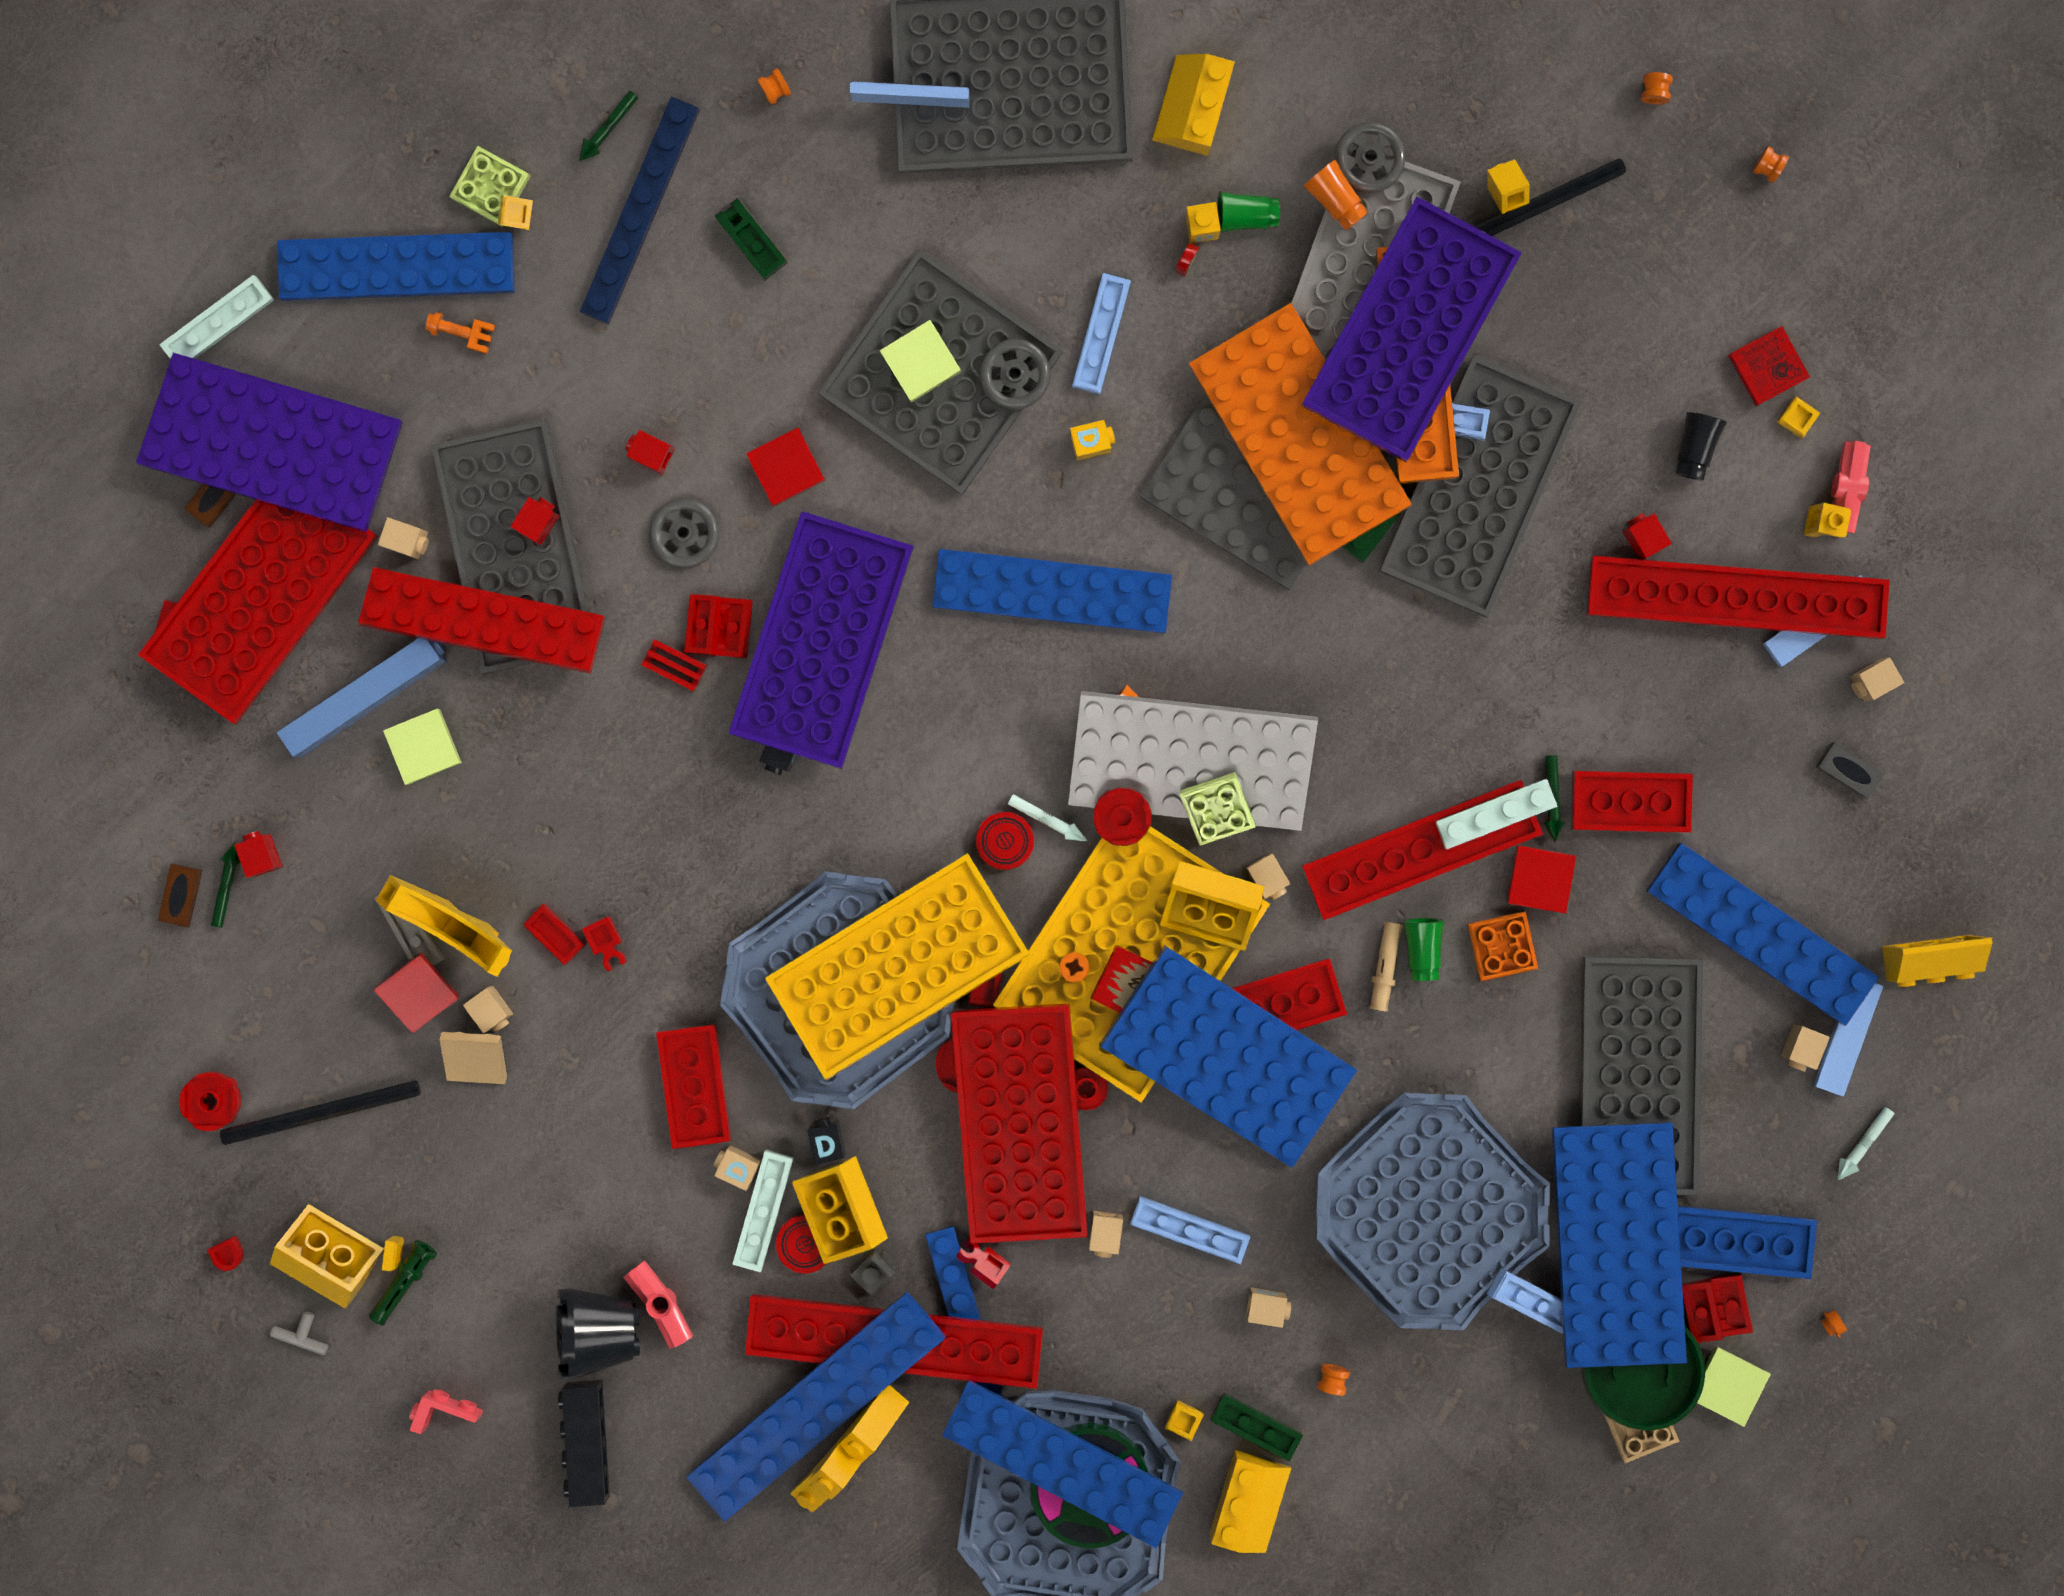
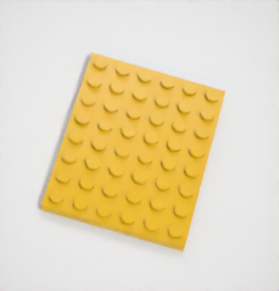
(1109, 904)

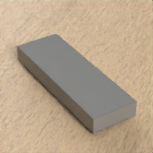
(413, 938)

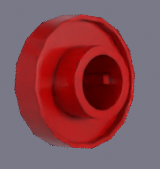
(1091, 1088)

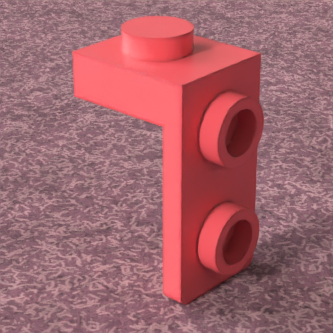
(423, 1411)

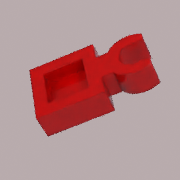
(603, 938)
(987, 1264)

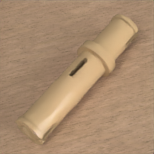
(1385, 967)

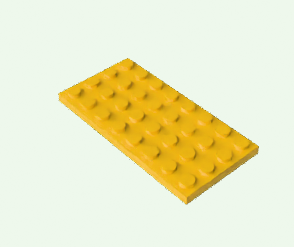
(897, 966)

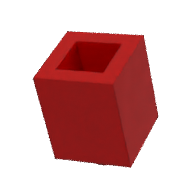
(649, 451)
(535, 519)
(1646, 535)
(258, 854)

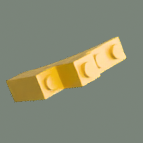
(445, 921)
(850, 1450)

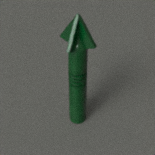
(590, 146)
(1554, 824)
(230, 861)

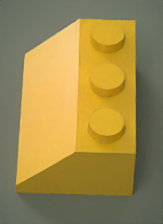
(1193, 102)
(1212, 905)
(1936, 959)
(840, 1210)
(326, 1256)
(1249, 1503)

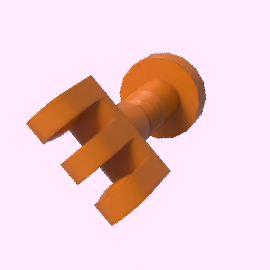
(436, 324)

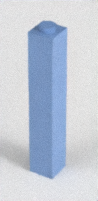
(362, 696)

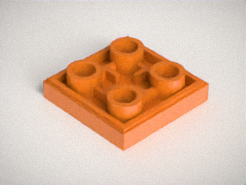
(1502, 946)

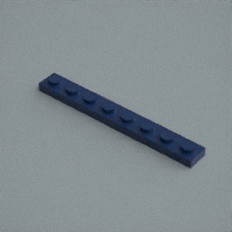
(639, 210)

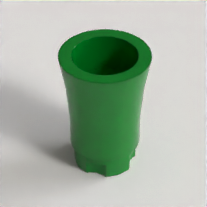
(1247, 212)
(1424, 947)

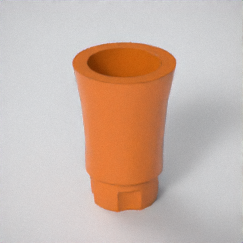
(1336, 195)

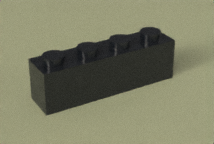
(584, 1443)

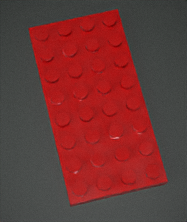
(253, 605)
(1019, 1123)

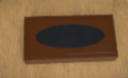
(209, 504)
(180, 895)

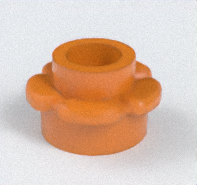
(1833, 1324)

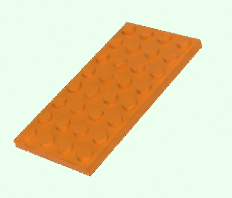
(1312, 471)

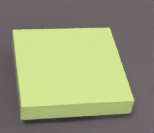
(485, 181)
(920, 361)
(422, 746)
(1217, 808)
(1732, 1386)

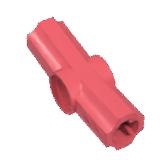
(1850, 482)
(669, 1320)

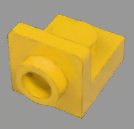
(1827, 520)

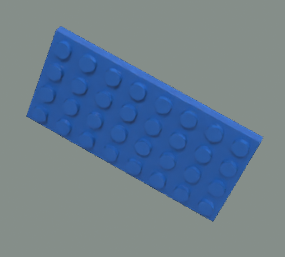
(1227, 1056)
(1619, 1245)

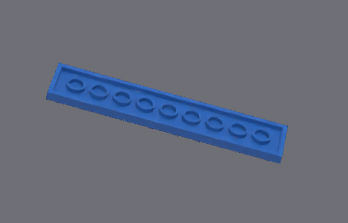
(816, 1406)

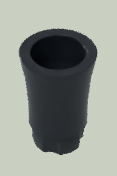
(1698, 444)

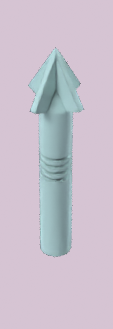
(1070, 831)
(1849, 1165)

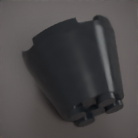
(594, 1332)

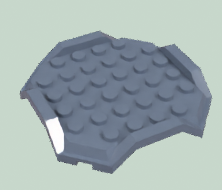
(796, 927)
(1430, 1210)
(1015, 1550)

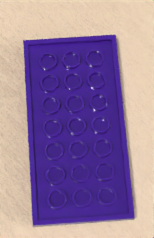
(1411, 329)
(269, 442)
(821, 640)

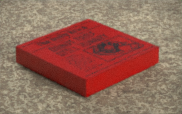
(1768, 366)

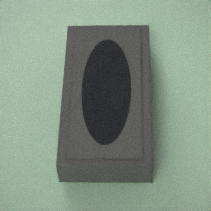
(1850, 770)

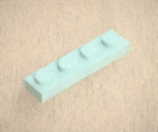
(219, 319)
(1496, 814)
(763, 1210)

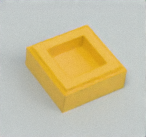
(515, 212)
(1798, 417)
(392, 1253)
(1184, 1420)

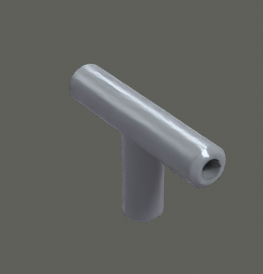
(300, 1337)

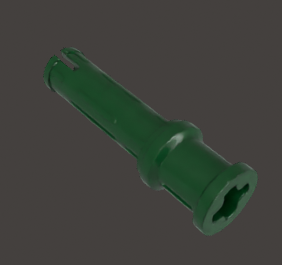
(409, 1271)

